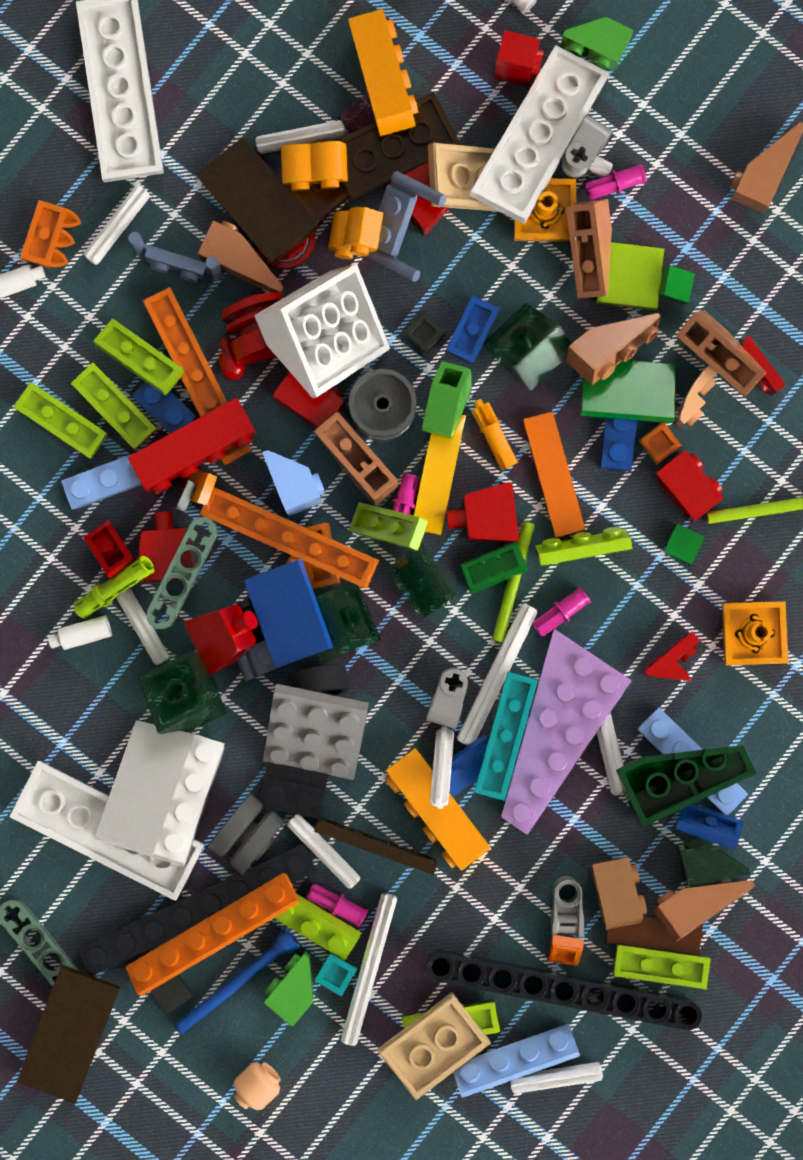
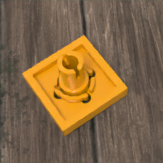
(556, 194)
(756, 633)

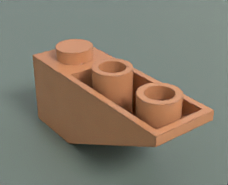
(605, 346)

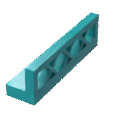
(505, 736)

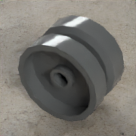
(382, 423)
(244, 832)

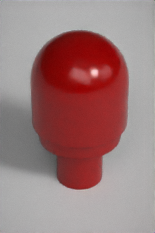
(227, 361)

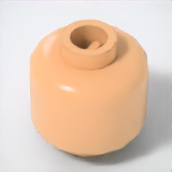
(256, 1086)

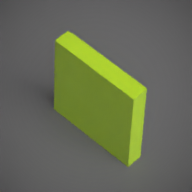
(634, 276)

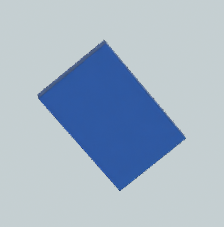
(288, 613)

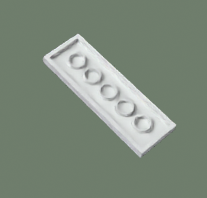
(119, 89)
(539, 134)
(71, 815)

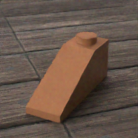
(763, 174)
(590, 246)
(237, 256)
(721, 351)
(357, 459)
(693, 906)

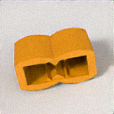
(314, 164)
(355, 232)

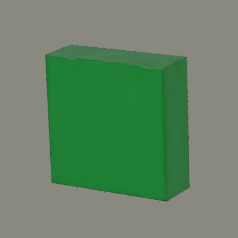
(676, 284)
(683, 544)

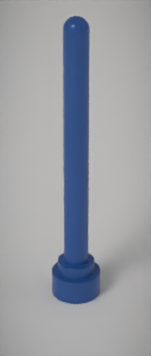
(283, 944)

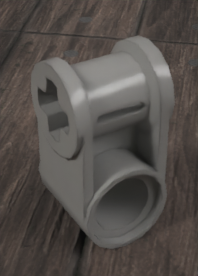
(586, 144)
(446, 703)
(567, 914)

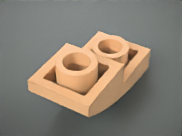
(691, 405)

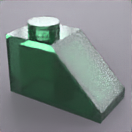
(707, 864)

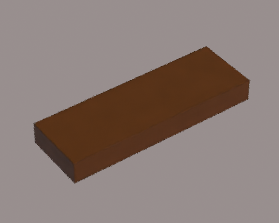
(653, 935)

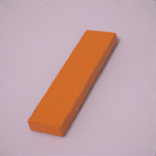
(553, 474)

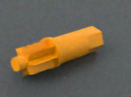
(493, 433)

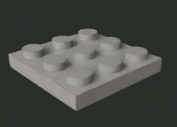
(315, 731)

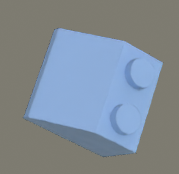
(294, 483)

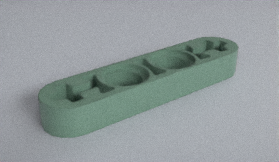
(186, 575)
(46, 946)

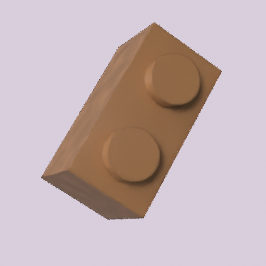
(618, 893)

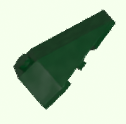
(673, 781)

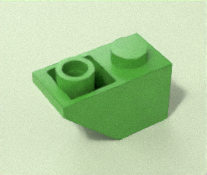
(599, 41)
(447, 399)
(294, 992)

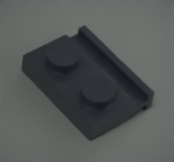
(293, 790)

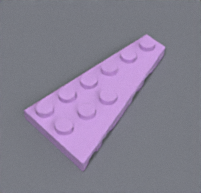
(567, 712)

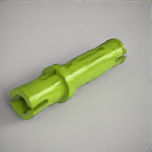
(104, 593)

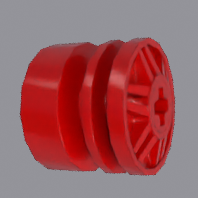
(250, 345)

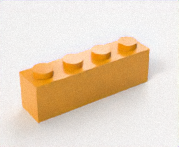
(382, 72)
(448, 825)

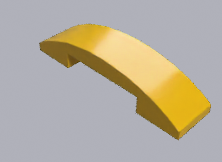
(438, 478)

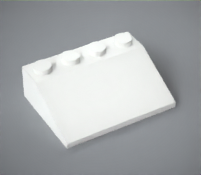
(324, 329)
(160, 793)

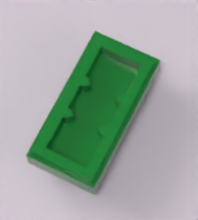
(494, 567)

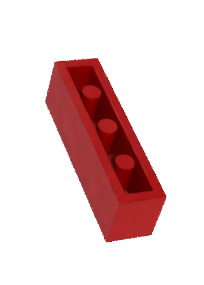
(192, 445)

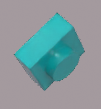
(335, 974)

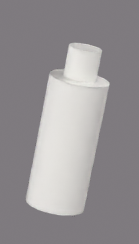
(20, 279)
(81, 633)

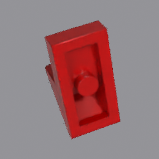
(771, 381)
(109, 549)
(667, 665)

